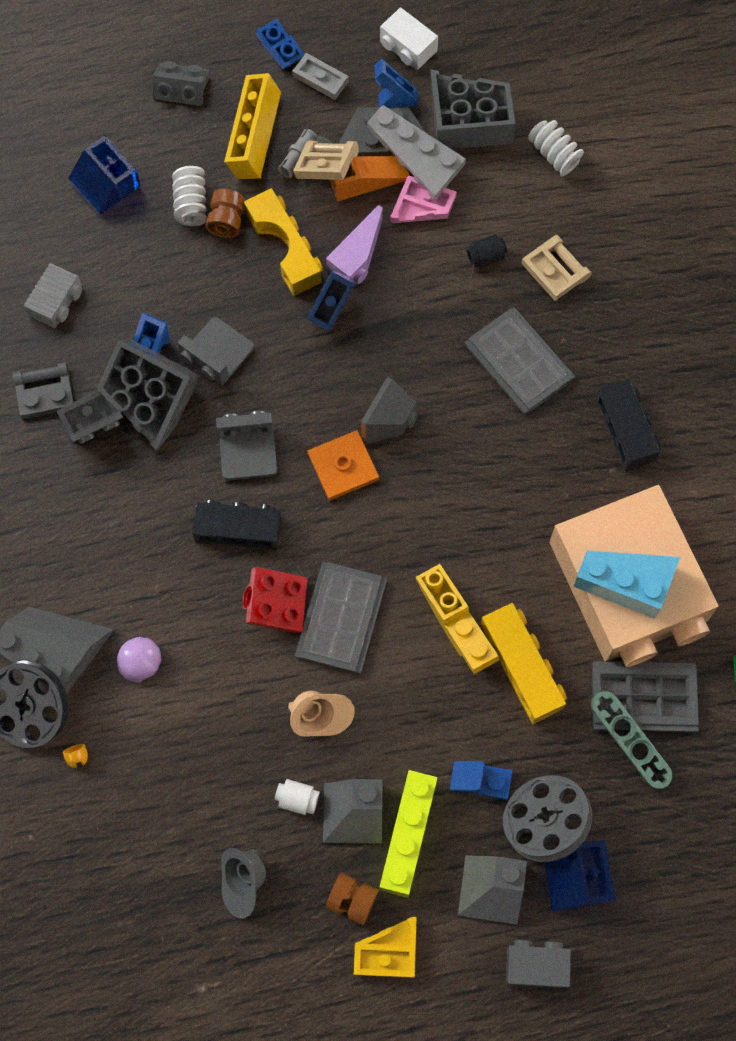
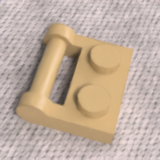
(325, 160)
(550, 272)

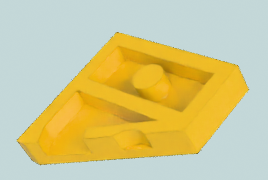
(388, 952)

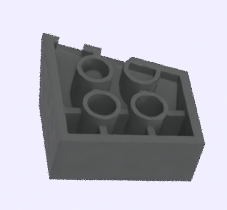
(471, 111)
(147, 389)
(53, 641)

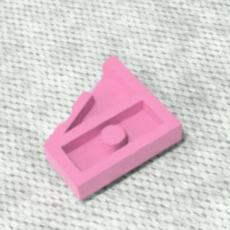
(417, 205)

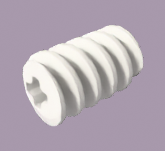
(555, 147)
(189, 196)

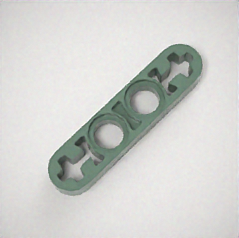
(628, 741)

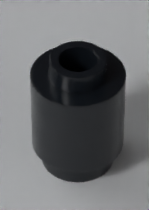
(486, 251)

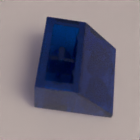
(104, 175)
(581, 878)

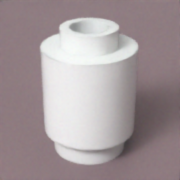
(297, 797)

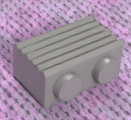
(53, 296)

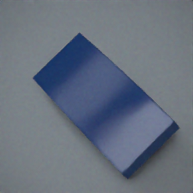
(279, 44)

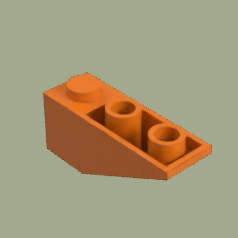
(368, 175)

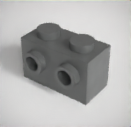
(538, 965)

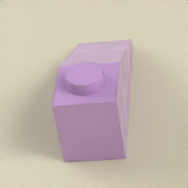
(356, 250)

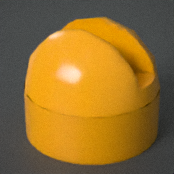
(76, 754)

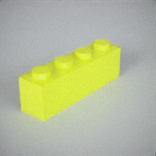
(408, 834)

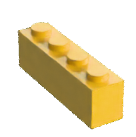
(253, 126)
(523, 663)

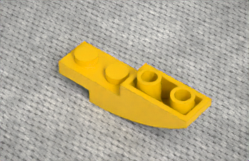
(456, 619)

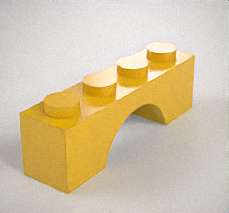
(269, 217)

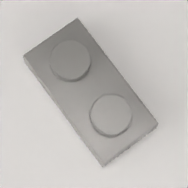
(320, 76)

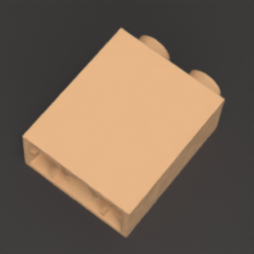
(636, 526)

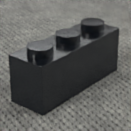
(628, 424)
(237, 525)

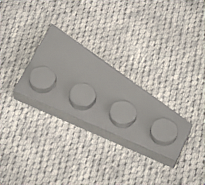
(420, 153)

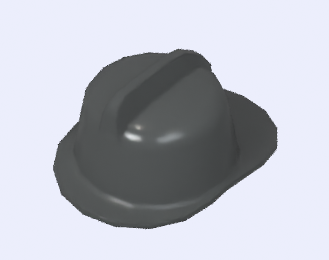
(241, 878)

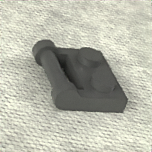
(46, 398)

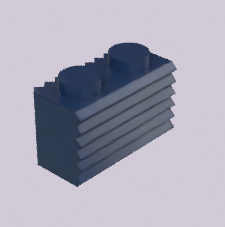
(331, 300)

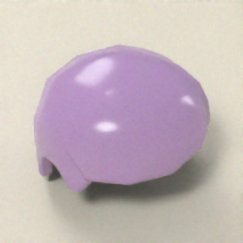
(138, 659)

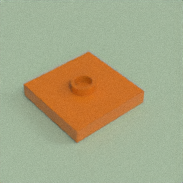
(343, 465)

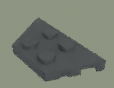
(367, 142)

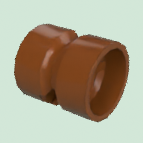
(226, 213)
(352, 898)

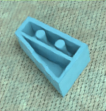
(628, 579)

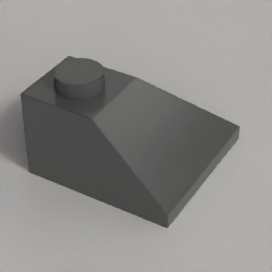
(388, 414)
(353, 811)
(492, 888)

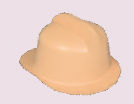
(320, 714)

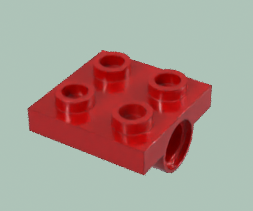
(275, 600)

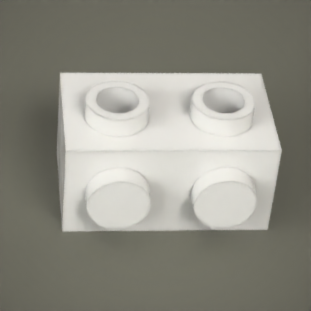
(408, 39)

